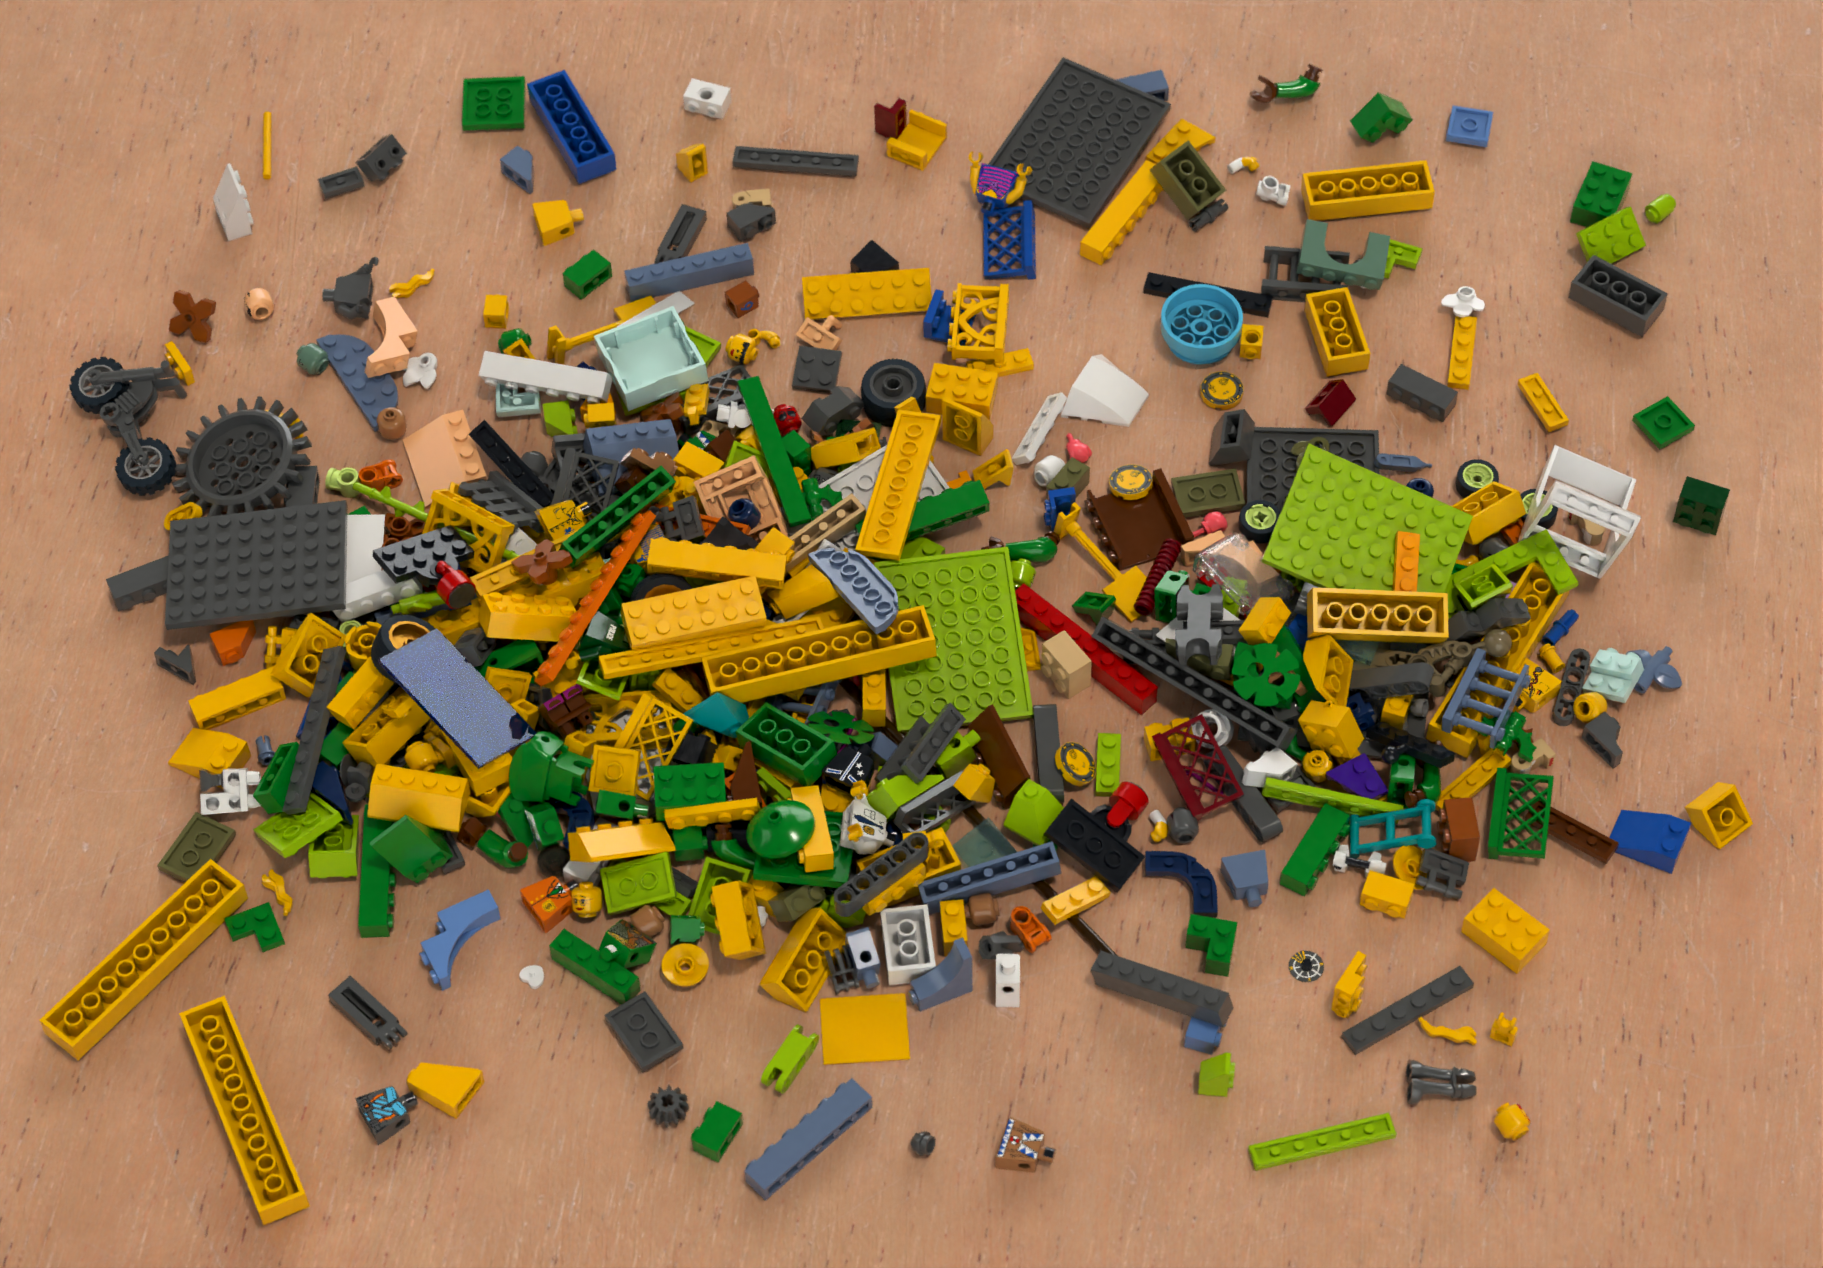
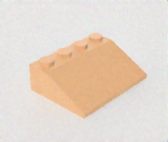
(443, 454)

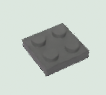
(816, 369)

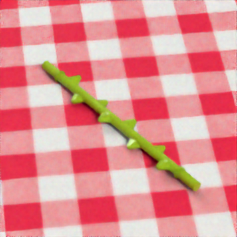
(416, 511)

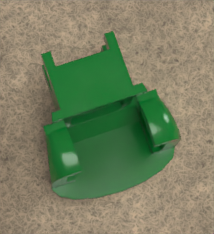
(538, 775)

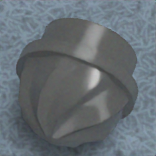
(923, 1143)

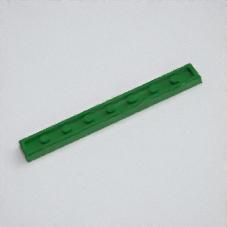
(774, 451)

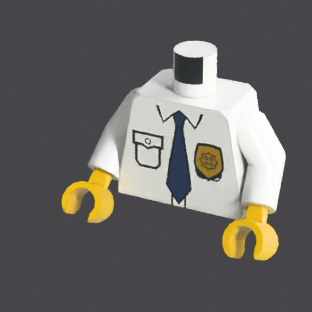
(862, 825)

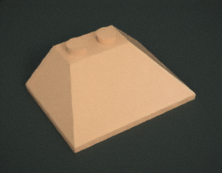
(740, 481)

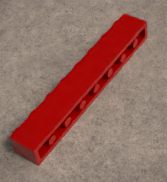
(1106, 666)

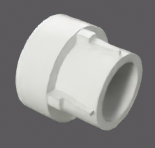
(1224, 725)

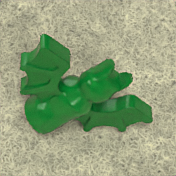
(814, 495)
(1513, 732)

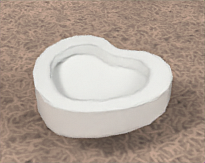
(533, 976)

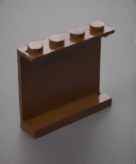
(1138, 527)

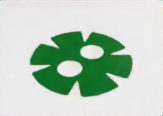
(1267, 657)
(845, 721)

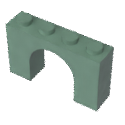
(1317, 263)

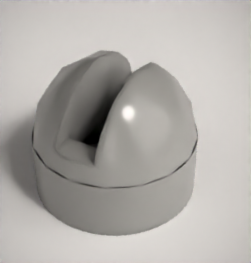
(1419, 707)

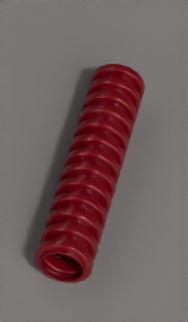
(1164, 562)

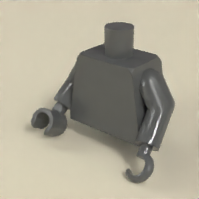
(353, 292)

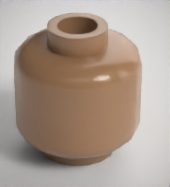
(391, 423)
(982, 909)
(648, 920)

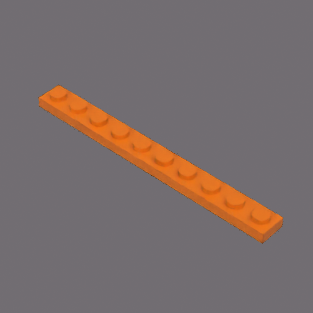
(591, 602)

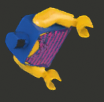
(996, 185)

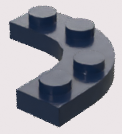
(579, 815)
(1190, 871)

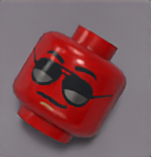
(787, 419)

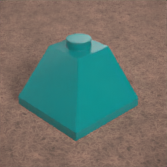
(719, 714)

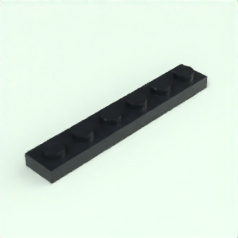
(1250, 302)
(511, 464)

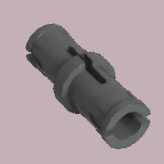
(1208, 214)

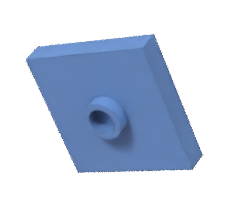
(1469, 126)

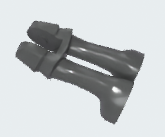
(1417, 1088)

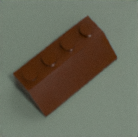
(999, 756)

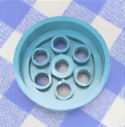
(1201, 323)

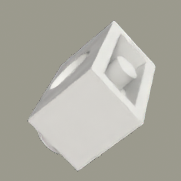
(707, 98)

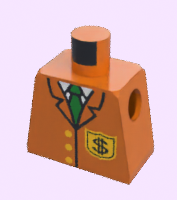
(548, 901)

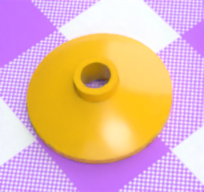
(1407, 863)
(685, 956)

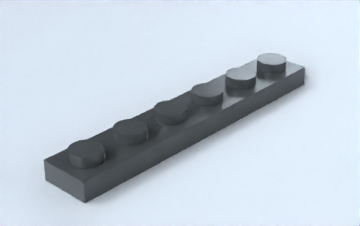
(795, 161)
(1407, 1010)

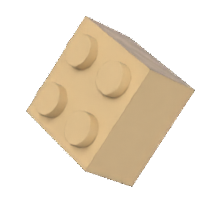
(1066, 664)

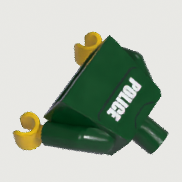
(600, 638)

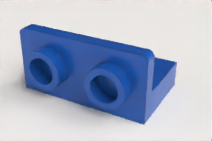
(1058, 501)

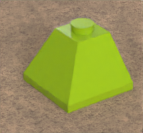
(1032, 812)

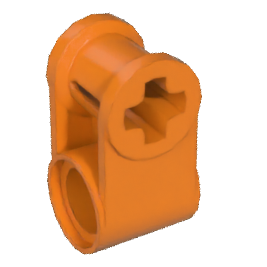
(379, 475)
(1031, 932)

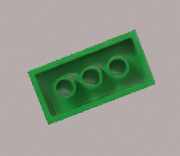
(786, 744)

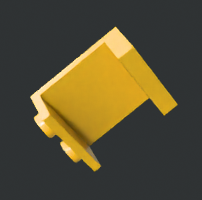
(918, 140)

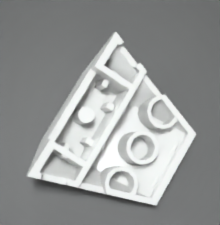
(1104, 394)

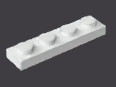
(1039, 428)

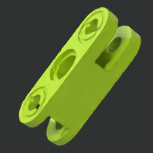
(789, 1059)

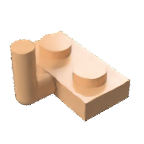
(820, 336)

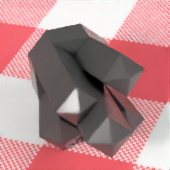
(999, 944)

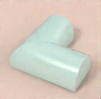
(512, 403)

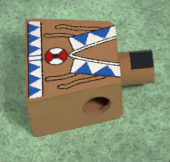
(1022, 1147)

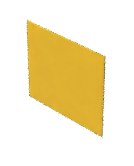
(864, 1029)

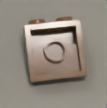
(649, 464)

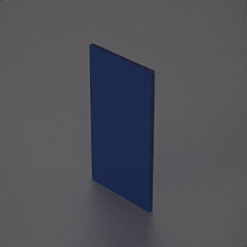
(457, 698)

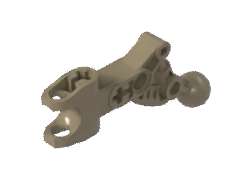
(1495, 643)

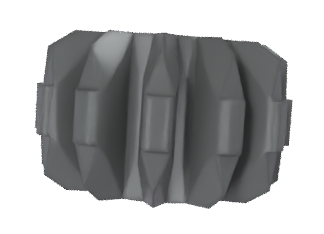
(670, 1113)

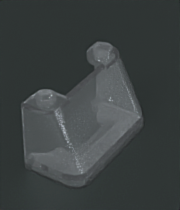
(1241, 572)

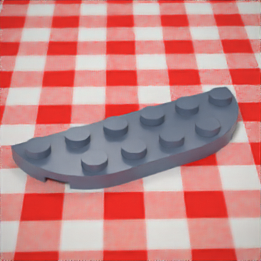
(349, 360)
(859, 586)

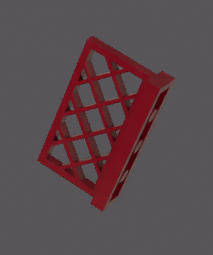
(1178, 773)

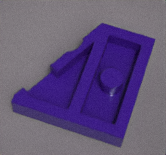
(1359, 778)

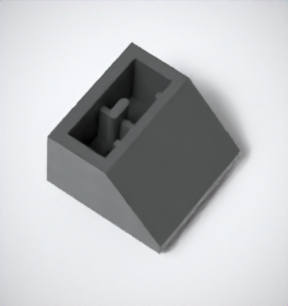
(1232, 438)

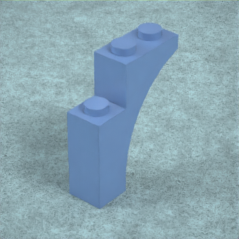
(455, 928)

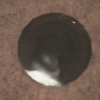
(553, 860)

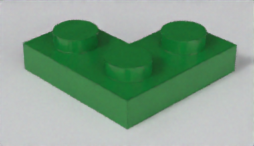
(256, 921)

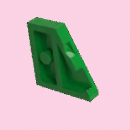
(514, 816)

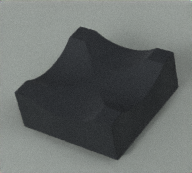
(728, 535)

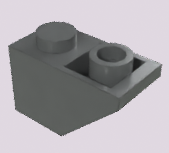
(749, 220)

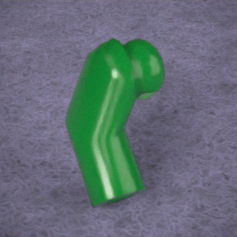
(1295, 750)

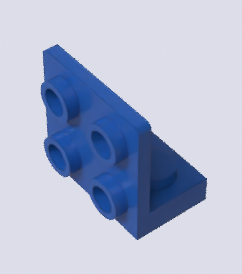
(939, 318)

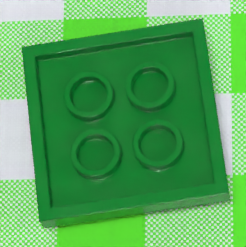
(493, 103)

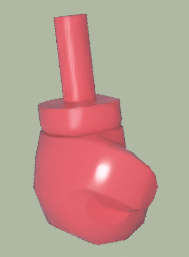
(1078, 449)
(1212, 523)

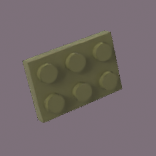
(1208, 492)
(195, 846)

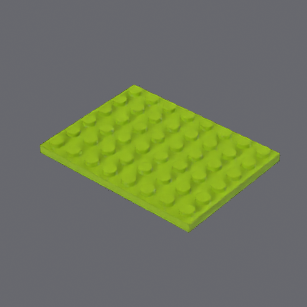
(1344, 524)
(975, 635)

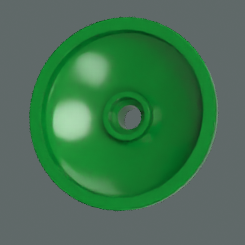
(780, 829)

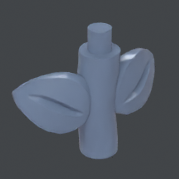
(1657, 669)

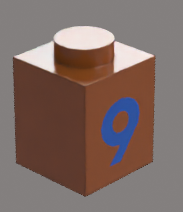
(742, 299)

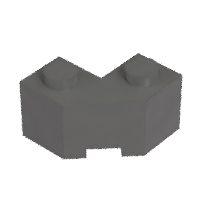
(827, 413)

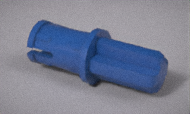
(1560, 627)

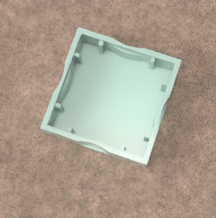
(651, 358)

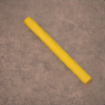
(267, 145)

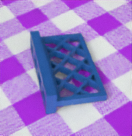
(1027, 243)

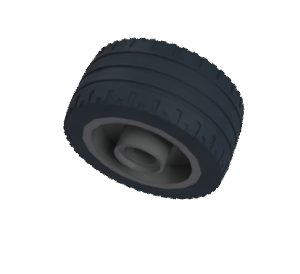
(888, 385)

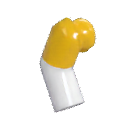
(1240, 163)
(1161, 827)

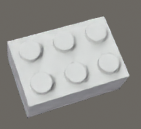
(907, 943)

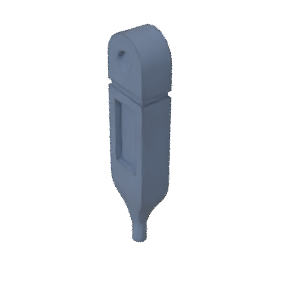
(1399, 463)

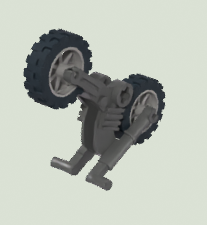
(129, 405)

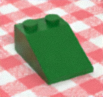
(412, 848)

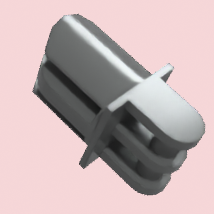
(841, 969)

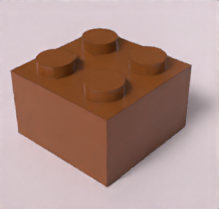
(1459, 829)

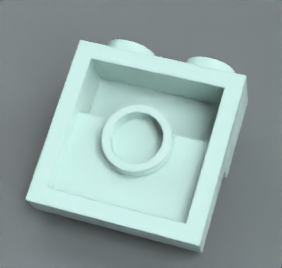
(1614, 674)

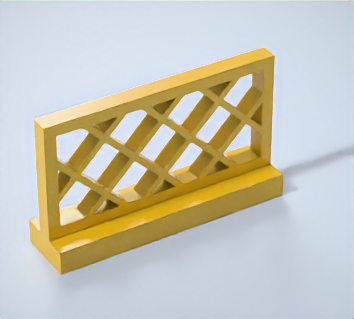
(633, 731)

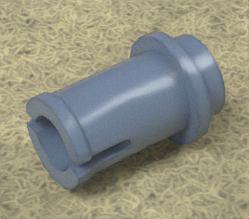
(265, 750)

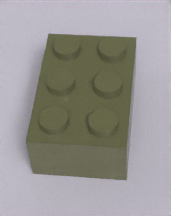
(1187, 180)

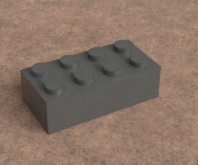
(1617, 295)

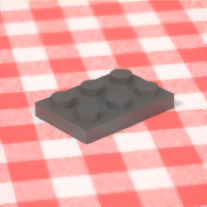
(644, 1031)

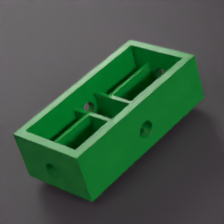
(517, 656)

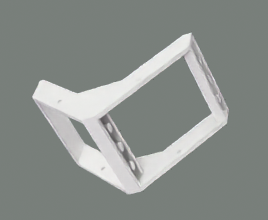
(1597, 481)

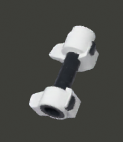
(1343, 861)

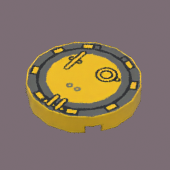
(1221, 390)
(1130, 482)
(1075, 763)

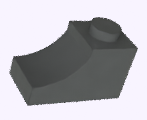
(1602, 737)

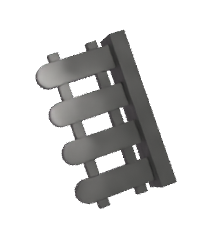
(503, 500)

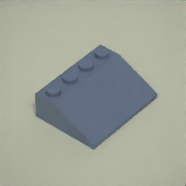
(618, 440)

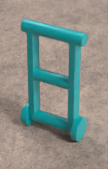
(1424, 840)

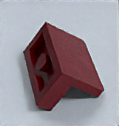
(890, 121)
(1332, 401)

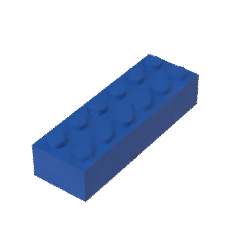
(571, 126)

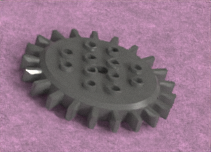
(213, 450)

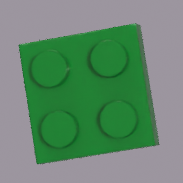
(1663, 422)

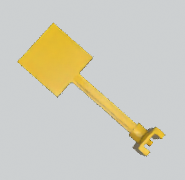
(558, 344)
(1125, 586)

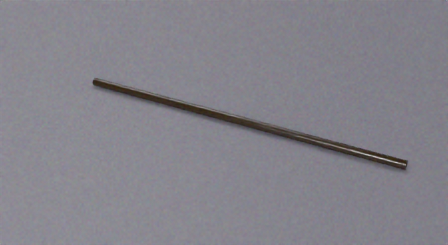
(1042, 886)

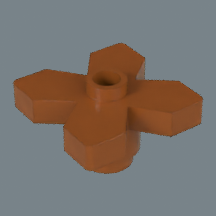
(192, 316)
(669, 409)
(400, 527)
(543, 564)

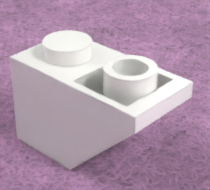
(1271, 764)

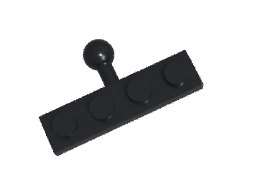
(1402, 742)

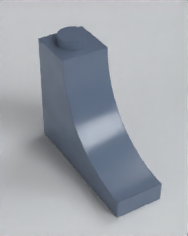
(946, 980)

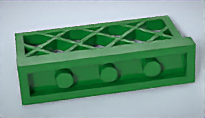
(1501, 808)

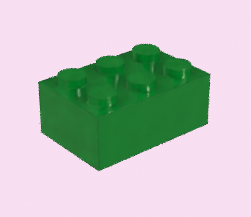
(1600, 194)
(688, 786)

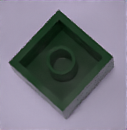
(1701, 505)

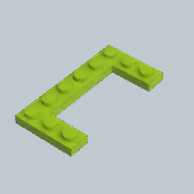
(1535, 548)

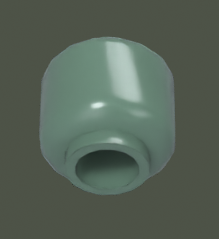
(312, 358)

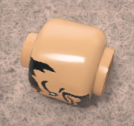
(258, 303)

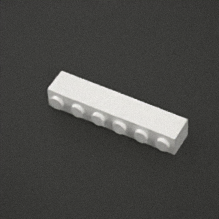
(545, 377)

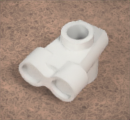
(1271, 190)

